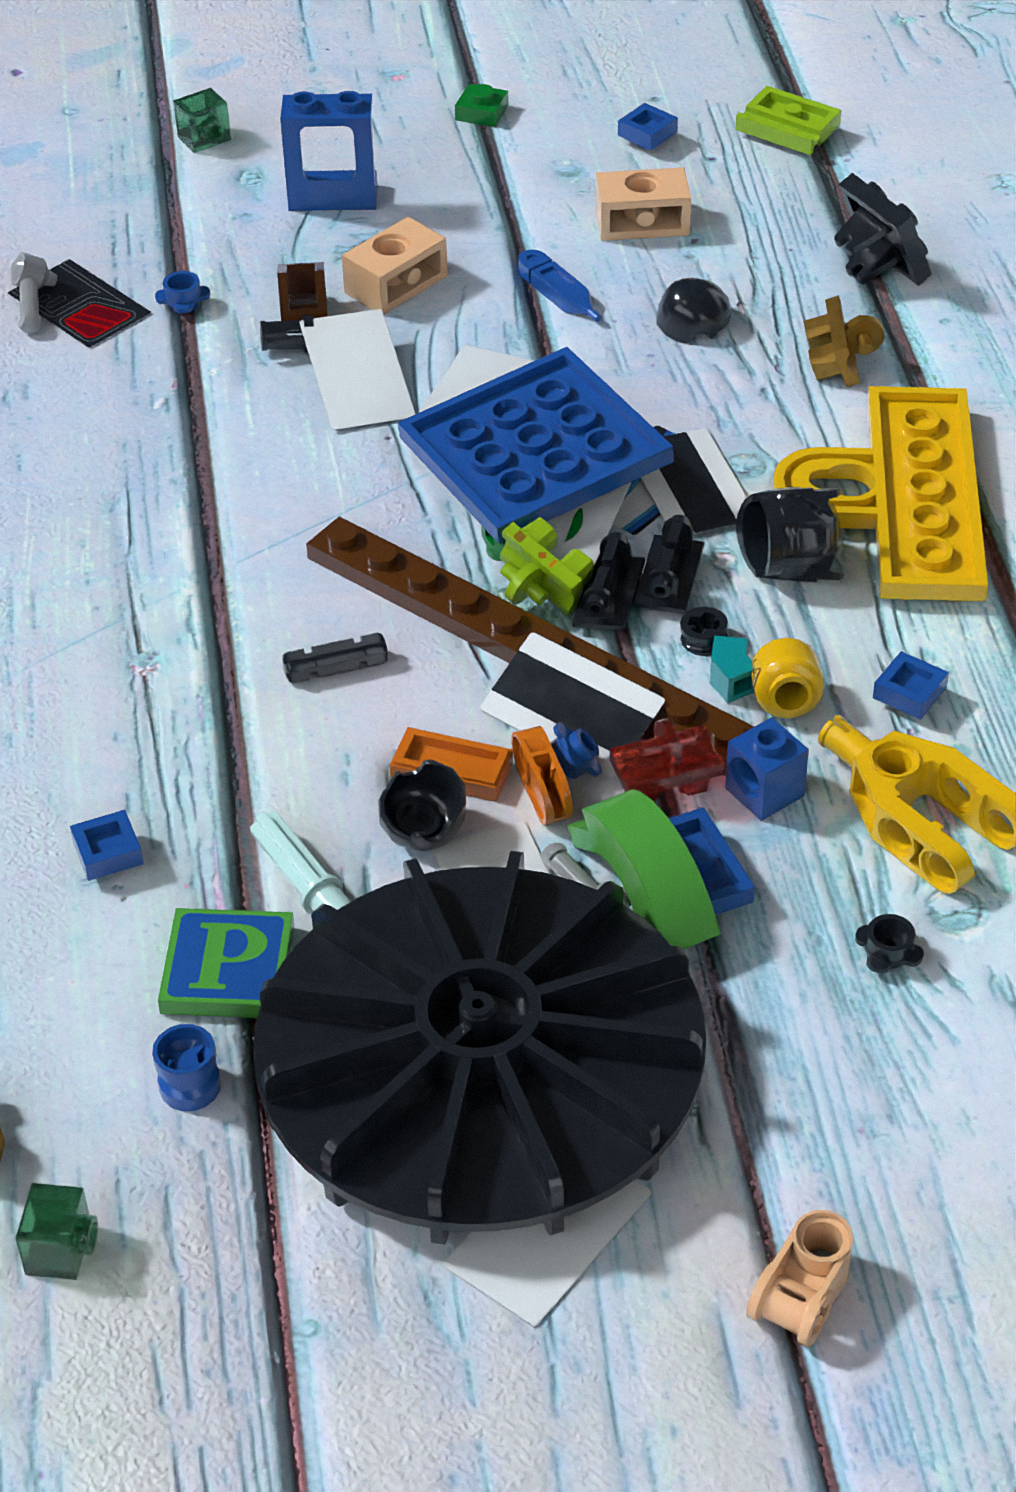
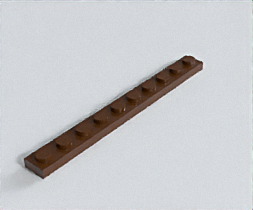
(490, 620)

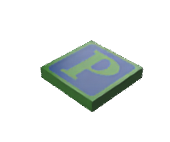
(222, 960)

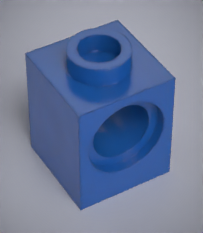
(766, 768)

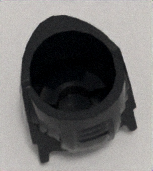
(790, 534)

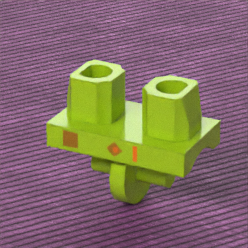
(537, 572)

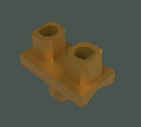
(837, 342)

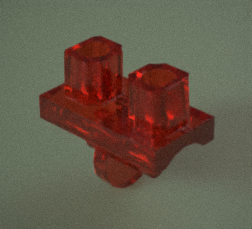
(668, 761)

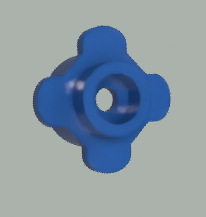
(182, 291)
(575, 751)

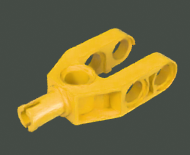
(897, 771)

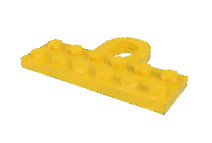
(919, 493)

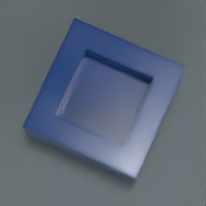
(647, 126)
(910, 685)
(106, 845)

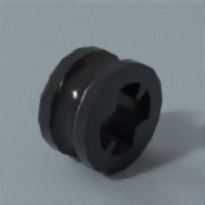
(695, 622)

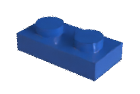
(719, 868)

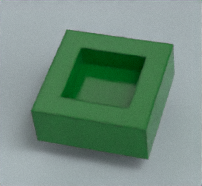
(481, 105)

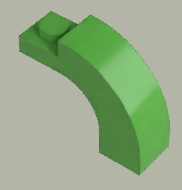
(650, 864)

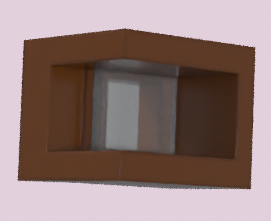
(302, 290)

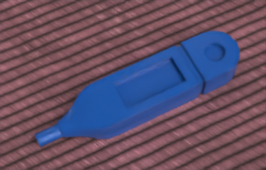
(555, 283)

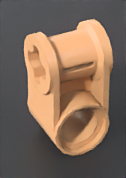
(800, 1286)

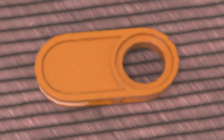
(542, 775)

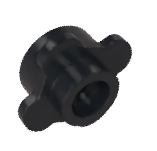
(889, 943)

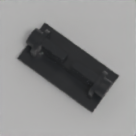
(670, 568)
(612, 588)

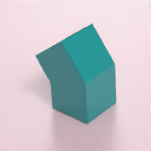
(731, 668)

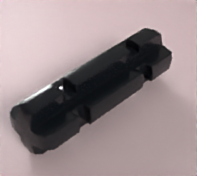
(335, 657)

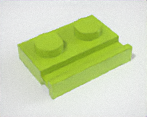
(788, 120)

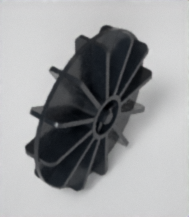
(480, 1048)

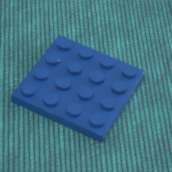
(535, 442)

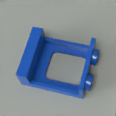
(335, 188)

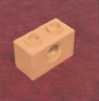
(642, 203)
(395, 265)

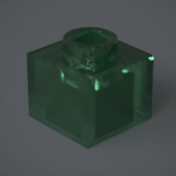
(202, 120)
(55, 1231)

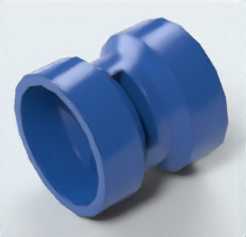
(186, 1067)

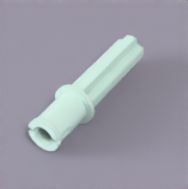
(297, 863)

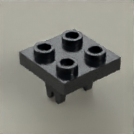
(880, 234)

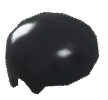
(693, 308)
(423, 806)

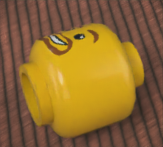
(787, 678)

